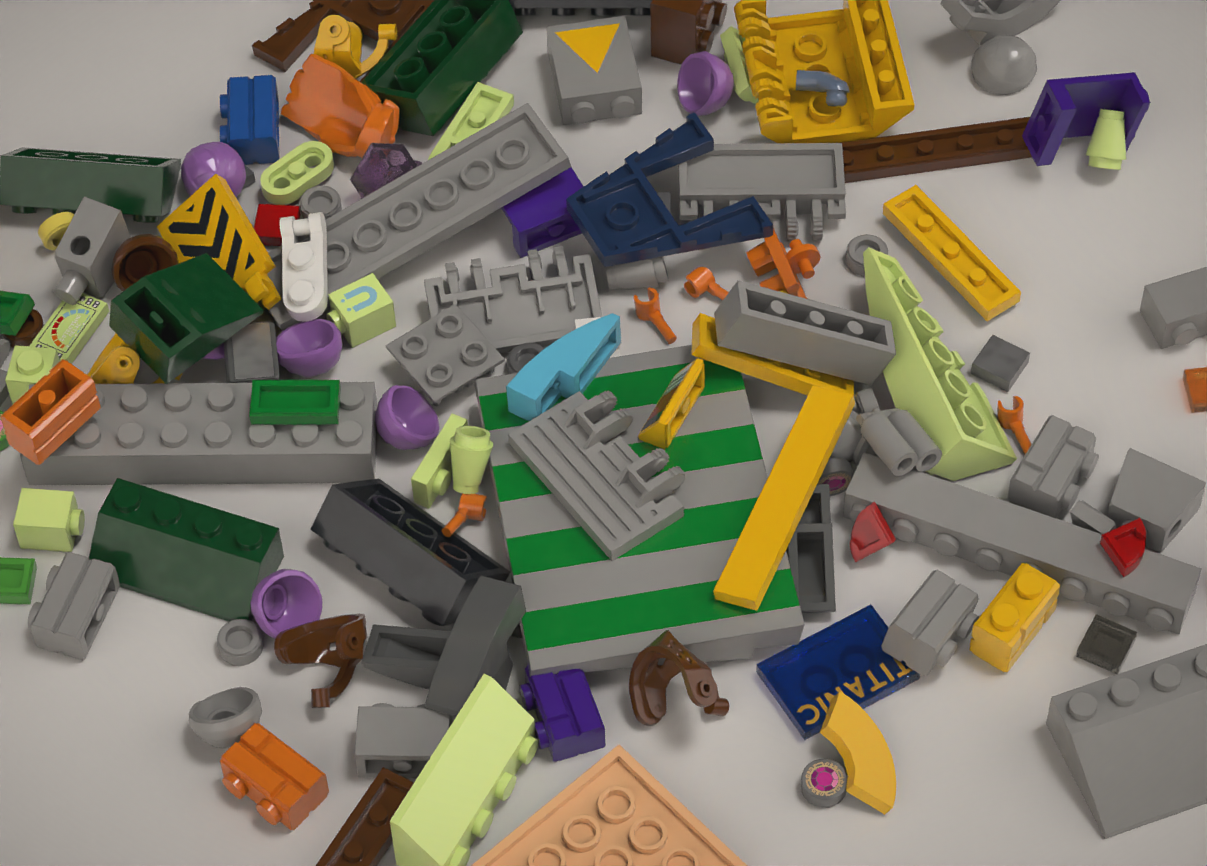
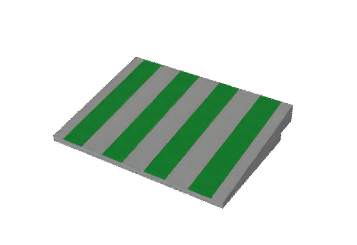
(606, 611)

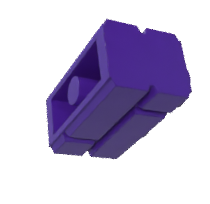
(565, 713)

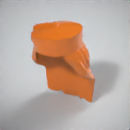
(339, 108)

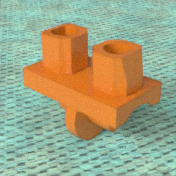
(773, 255)

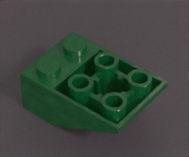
(181, 314)

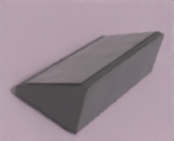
(252, 354)

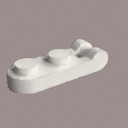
(304, 266)

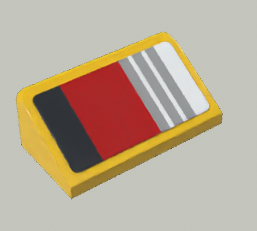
(674, 405)

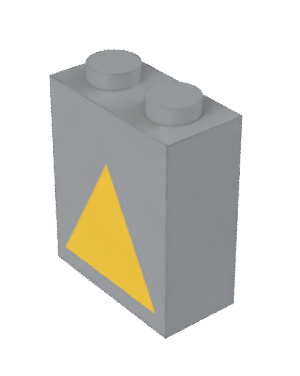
(594, 70)

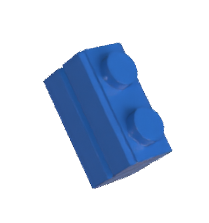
(251, 118)

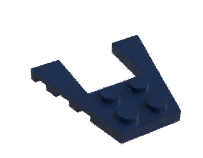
(631, 223)

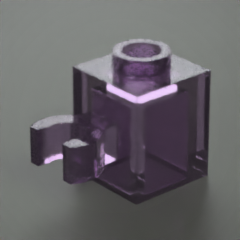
(381, 166)

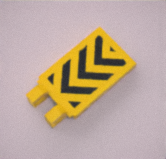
(217, 225)

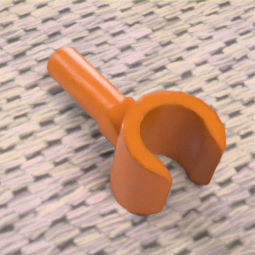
(702, 280)
(651, 312)
(1014, 421)
(469, 508)

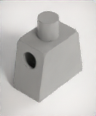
(89, 250)
(1157, 495)

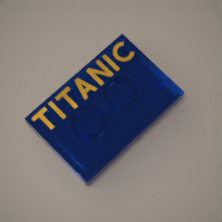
(834, 660)

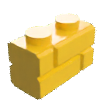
(1014, 617)

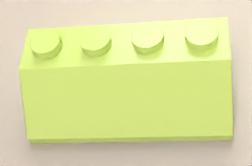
(464, 780)

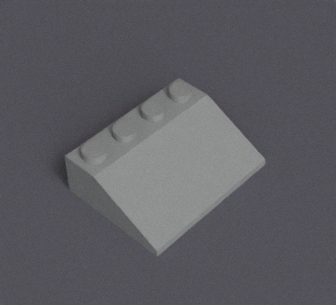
(1137, 741)

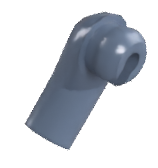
(823, 82)

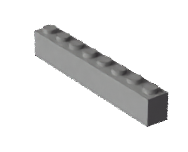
(1005, 535)

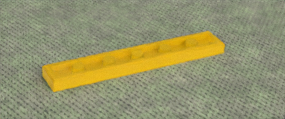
(784, 498)

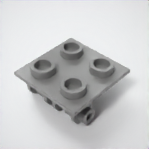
(445, 354)

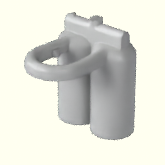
(896, 441)

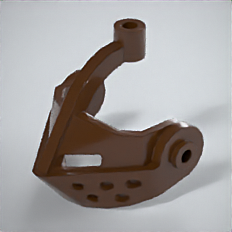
(311, 644)
(650, 680)

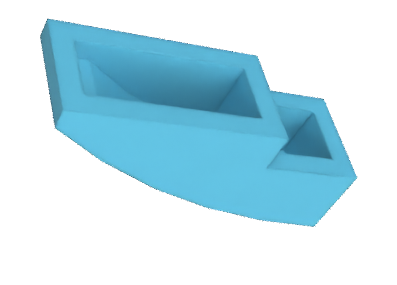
(563, 367)

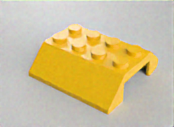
(850, 43)

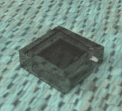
(1106, 644)

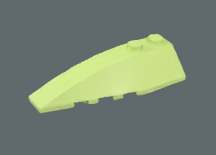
(929, 380)

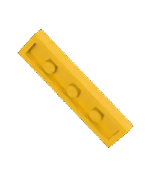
(951, 253)
(778, 373)

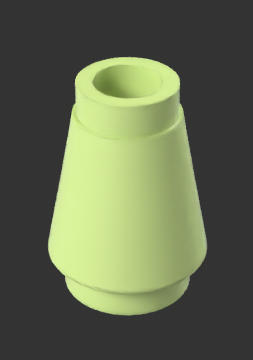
(1107, 142)
(469, 457)

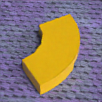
(864, 753)

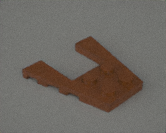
(296, 35)

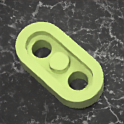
(293, 172)

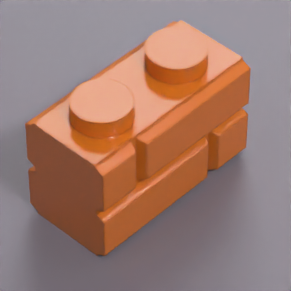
(50, 412)
(273, 777)

